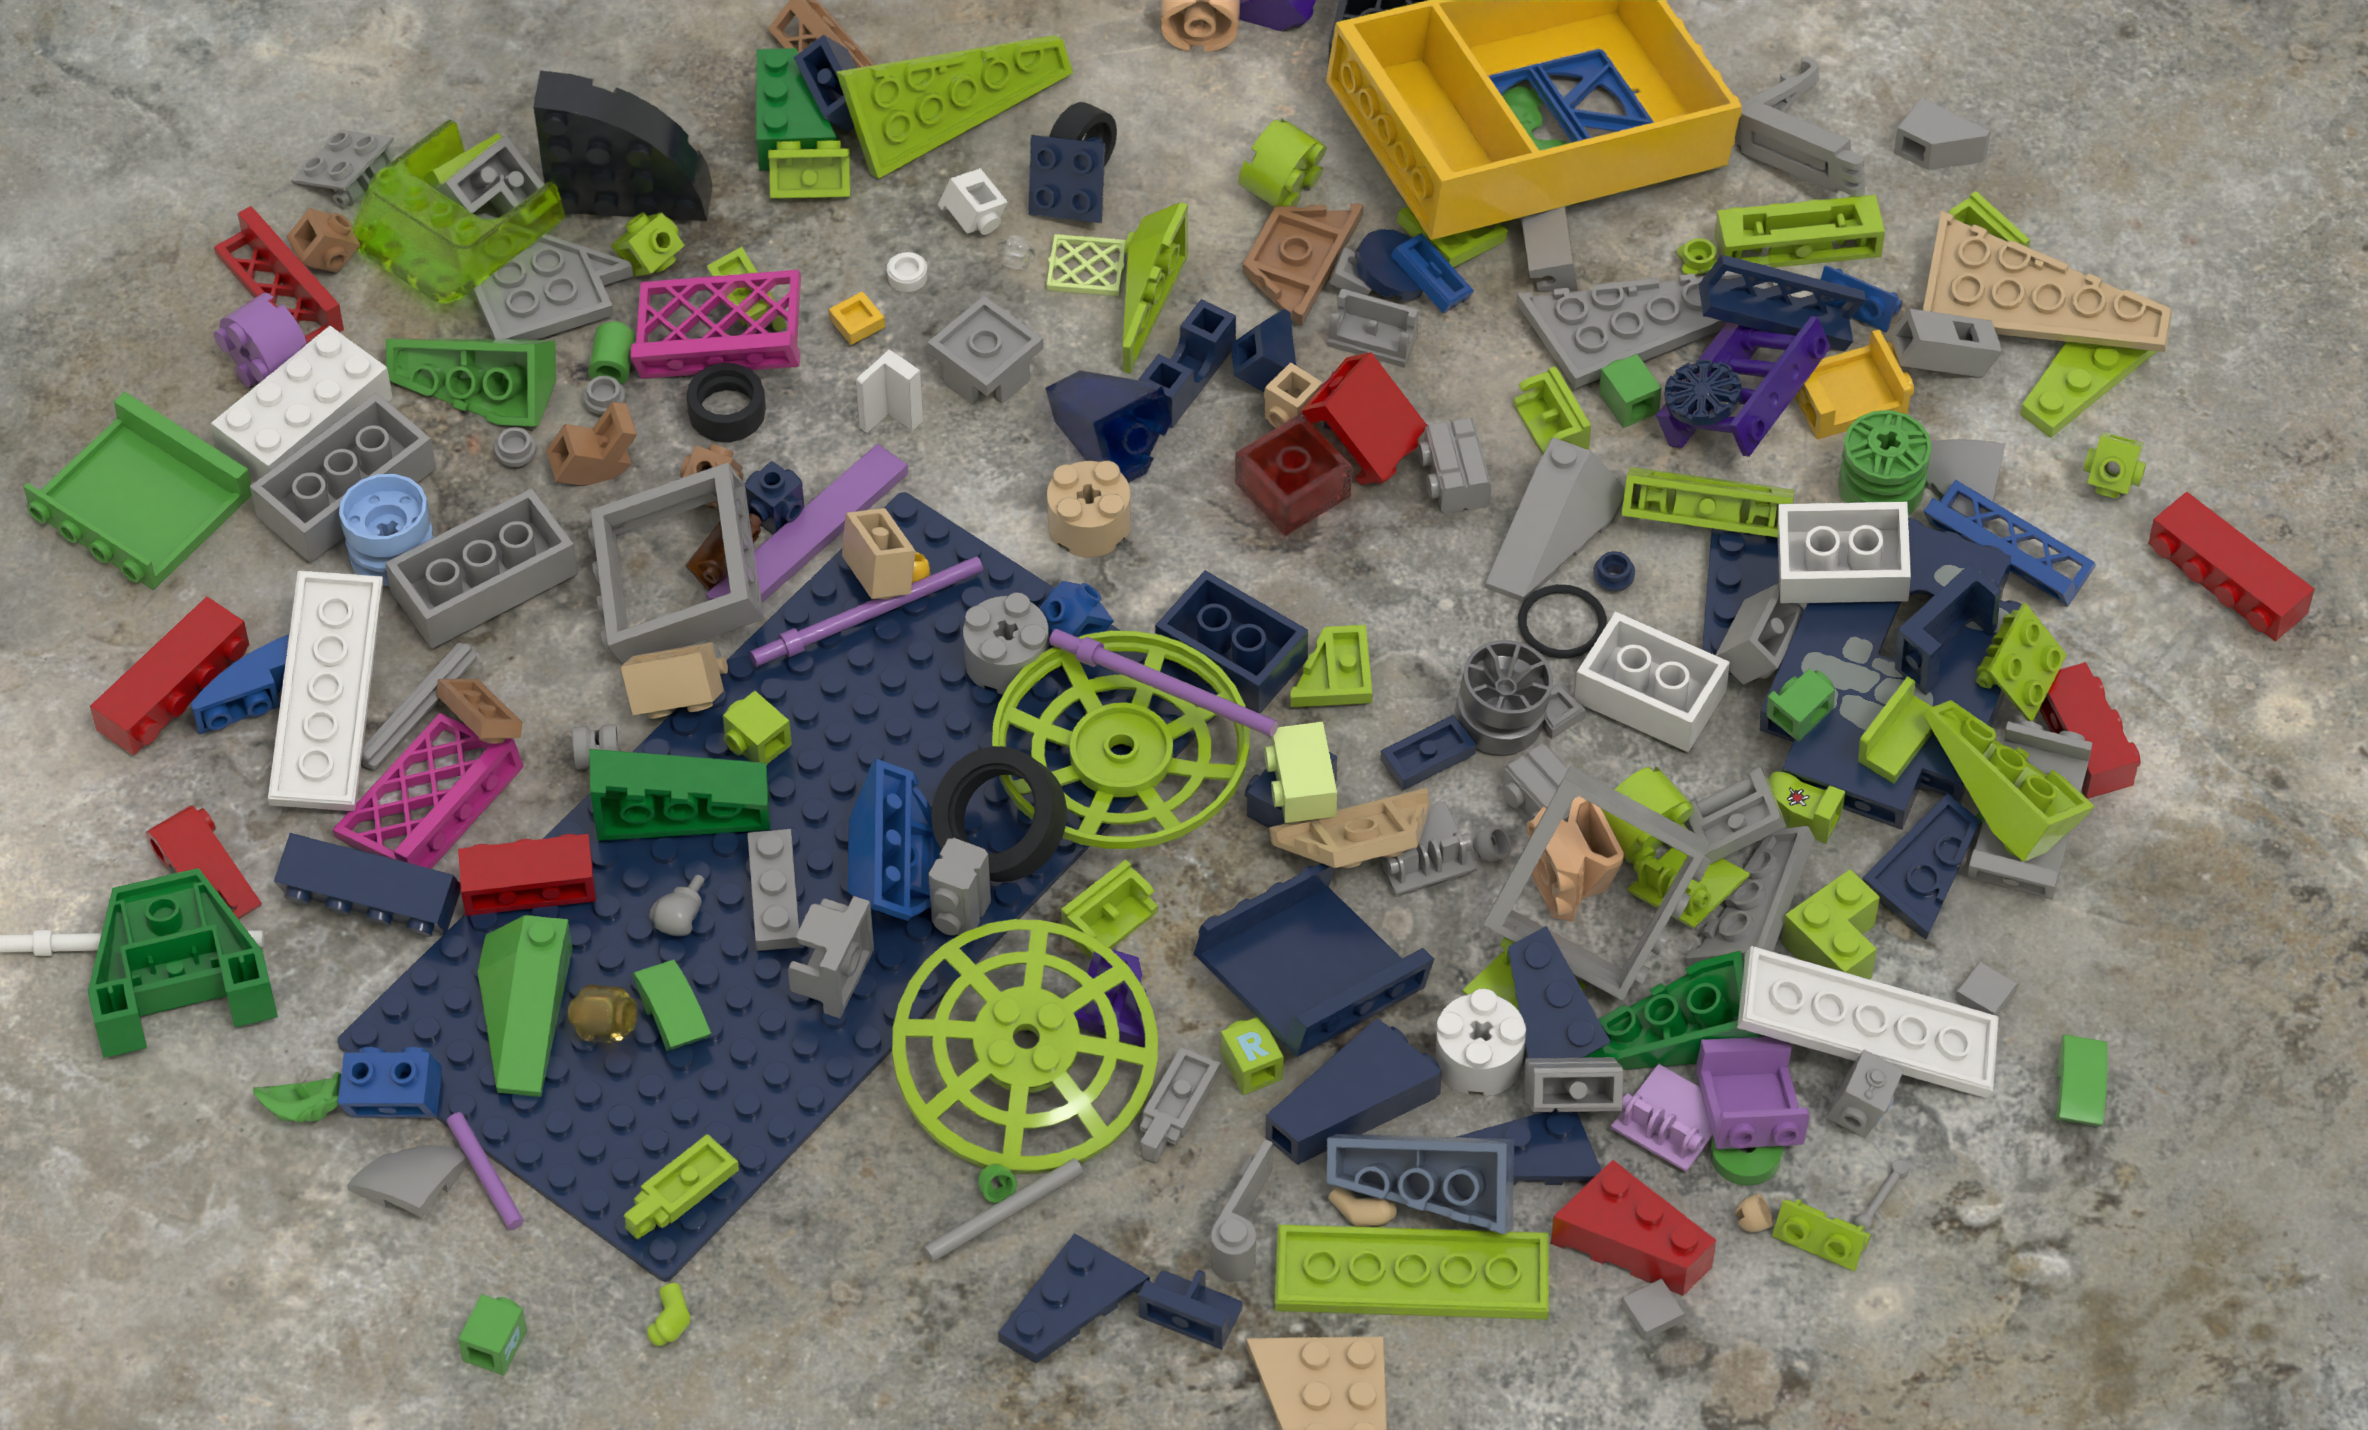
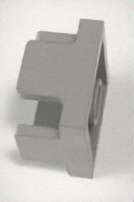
(985, 352)
(842, 950)

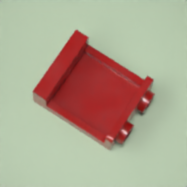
(1367, 416)

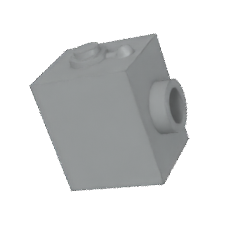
(1865, 1094)

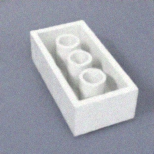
(299, 402)

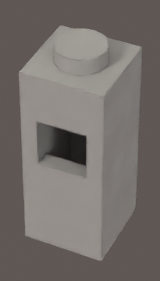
(1945, 343)

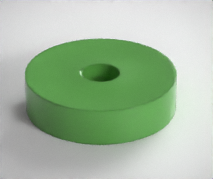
(1746, 1167)

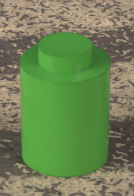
(612, 351)

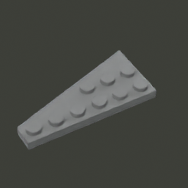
(1619, 321)

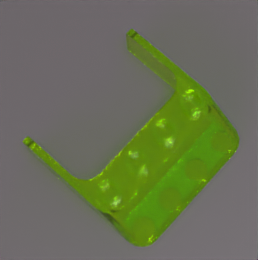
(434, 239)

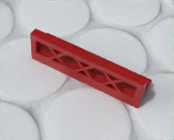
(286, 267)

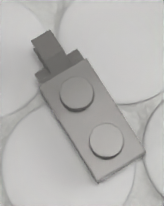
(1176, 1101)

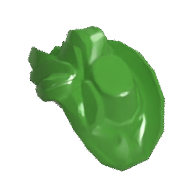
(301, 1100)

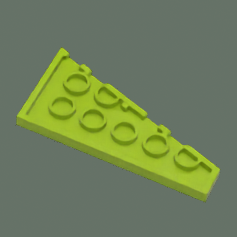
(928, 100)

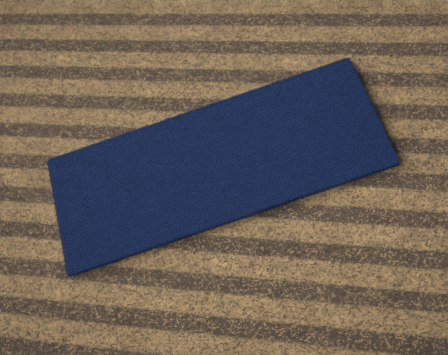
(772, 1056)

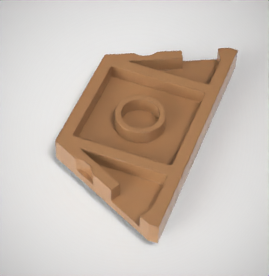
(1299, 254)

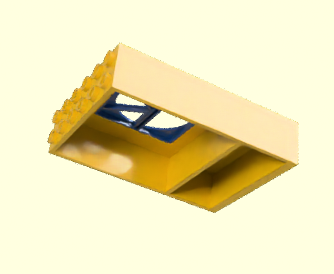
(1432, 108)

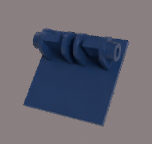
(1066, 178)

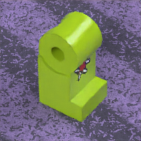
(1807, 804)

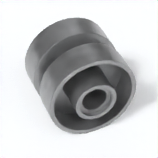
(1504, 696)

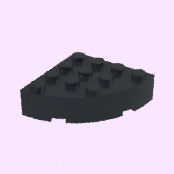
(616, 152)

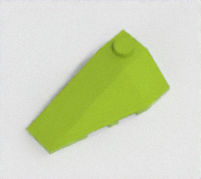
(1153, 265)
(2014, 797)

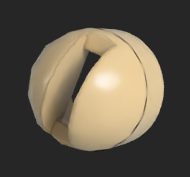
(1754, 1214)

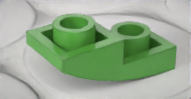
(672, 1003)
(2082, 1080)

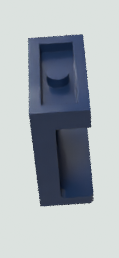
(1963, 600)

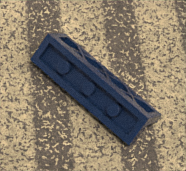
(1774, 307)

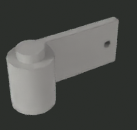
(1233, 1235)

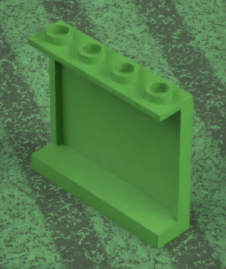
(142, 493)

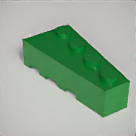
(675, 795)

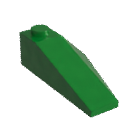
(1675, 1018)

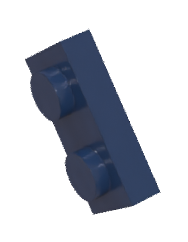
(1428, 752)

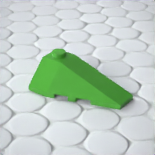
(490, 377)
(522, 993)

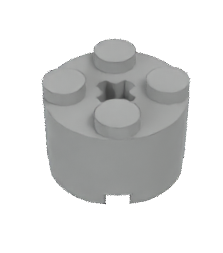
(1002, 639)

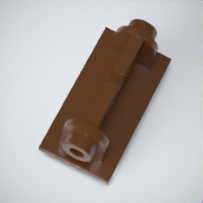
(709, 560)

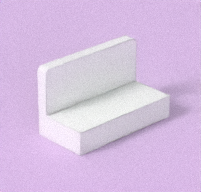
(892, 389)

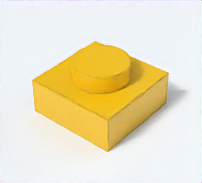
(856, 318)

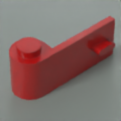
(189, 843)

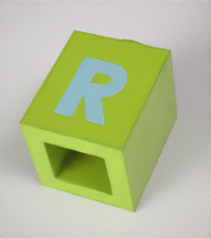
(1251, 1055)

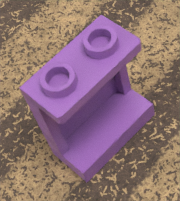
(1750, 1093)

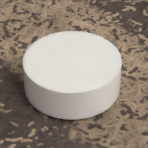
(907, 272)

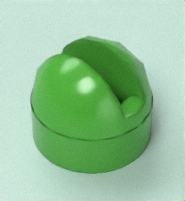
(1004, 1176)

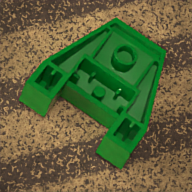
(170, 948)

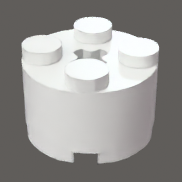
(1480, 1043)

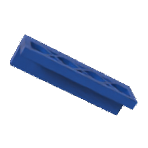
(2034, 571)

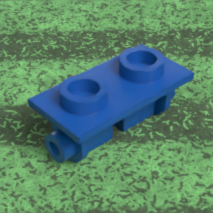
(1879, 303)

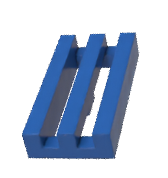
(1432, 273)

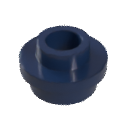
(1614, 563)

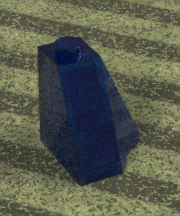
(1111, 418)

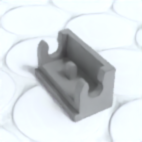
(1550, 249)
(1373, 326)

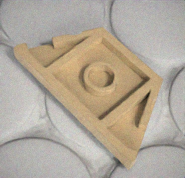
(1359, 831)

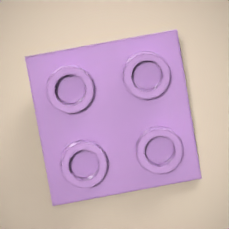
(1666, 1118)

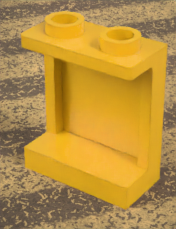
(1854, 386)

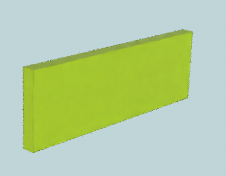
(1412, 1272)

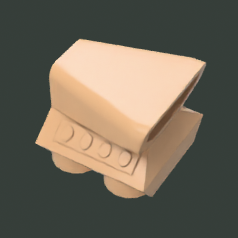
(1577, 860)

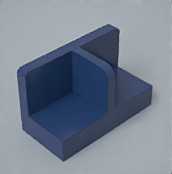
(1189, 1307)

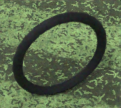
(1559, 588)

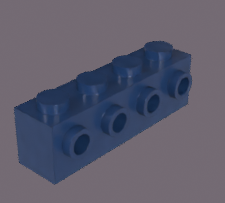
(367, 884)

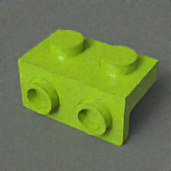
(809, 171)

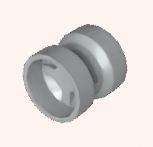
(585, 739)

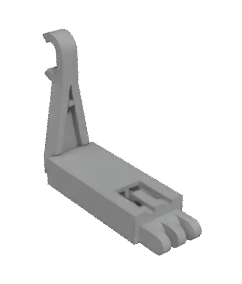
(1796, 144)

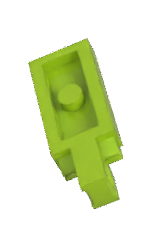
(680, 1186)

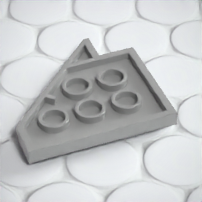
(548, 289)

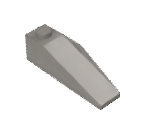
(1560, 511)

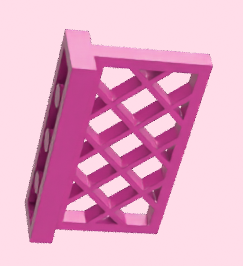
(752, 349)
(453, 808)

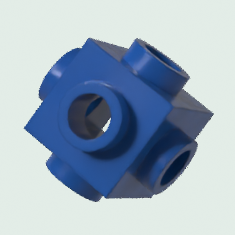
(1075, 610)

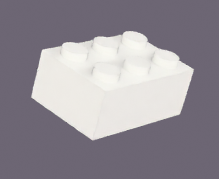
(1843, 552)
(1651, 681)

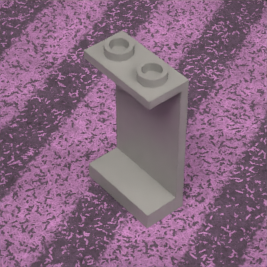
(1990, 861)

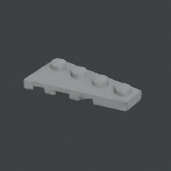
(1760, 903)

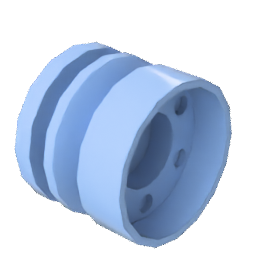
(383, 520)

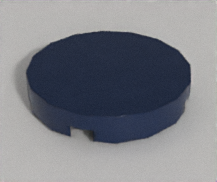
(1380, 269)

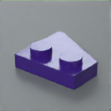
(1121, 999)

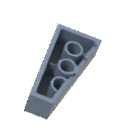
(1443, 1175)

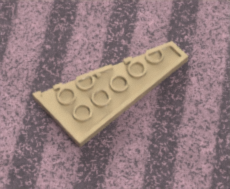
(2035, 293)
(1323, 1381)

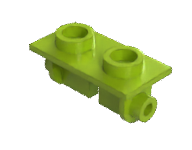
(1819, 1235)

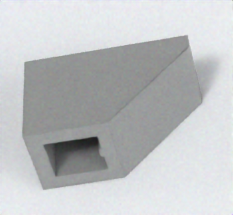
(1940, 138)

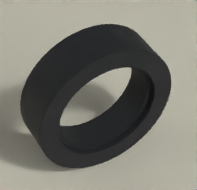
(1049, 808)

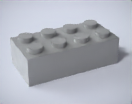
(306, 489)
(481, 568)

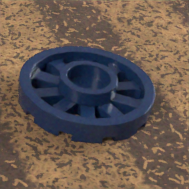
(1703, 392)

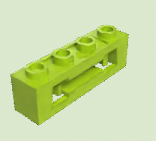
(1802, 231)
(1704, 501)

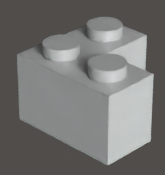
(493, 175)

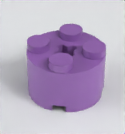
(259, 338)

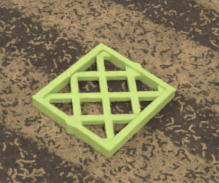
(1085, 243)

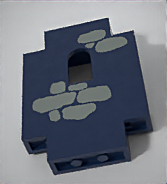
(1845, 646)

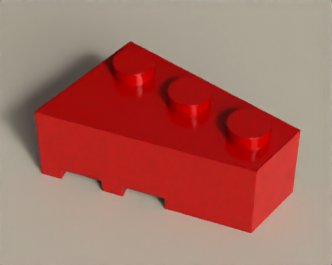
(1635, 1229)

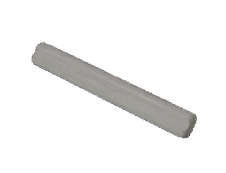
(415, 706)

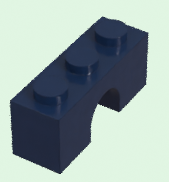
(1200, 352)

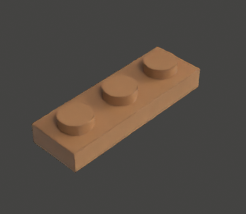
(479, 709)

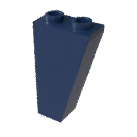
(1354, 1092)

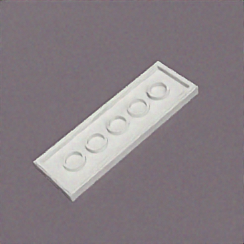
(326, 691)
(1855, 1014)

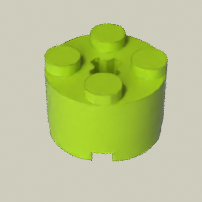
(1282, 164)
(1657, 793)

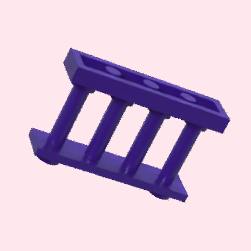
(1781, 380)

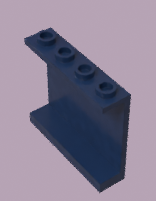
(1307, 961)

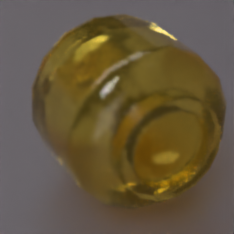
(603, 1013)

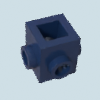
(774, 496)

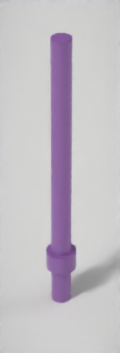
(793, 641)
(1093, 653)

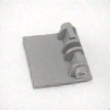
(347, 164)
(1439, 856)

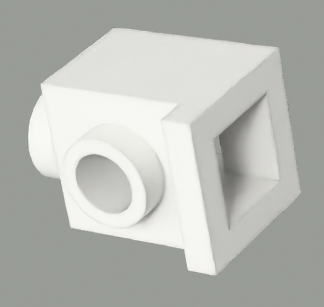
(974, 202)

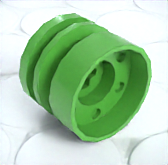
(1885, 460)

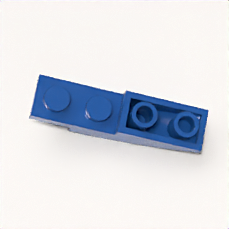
(243, 688)

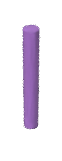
(485, 1171)

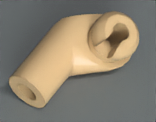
(1363, 1211)

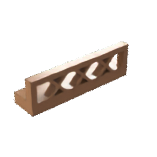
(819, 22)

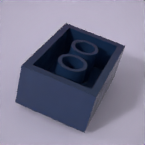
(1240, 635)

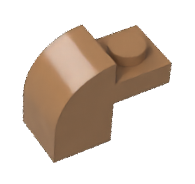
(593, 454)

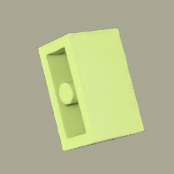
(1302, 772)

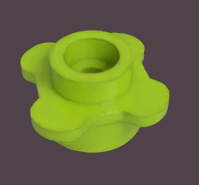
(1697, 256)

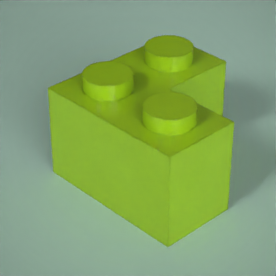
(1832, 924)

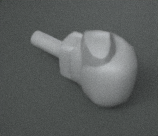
(676, 910)

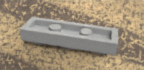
(773, 889)

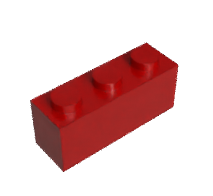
(2079, 705)
(526, 874)

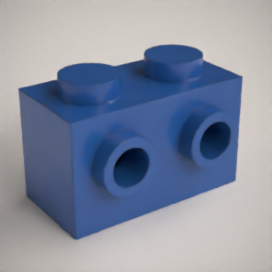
(390, 1083)

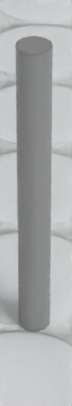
(1003, 1210)

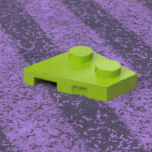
(1336, 670)

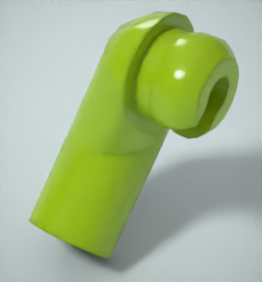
(673, 1318)

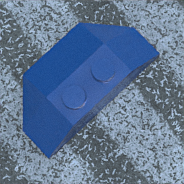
(891, 843)

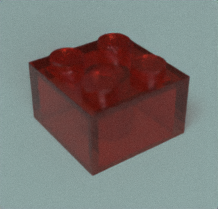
(1293, 474)

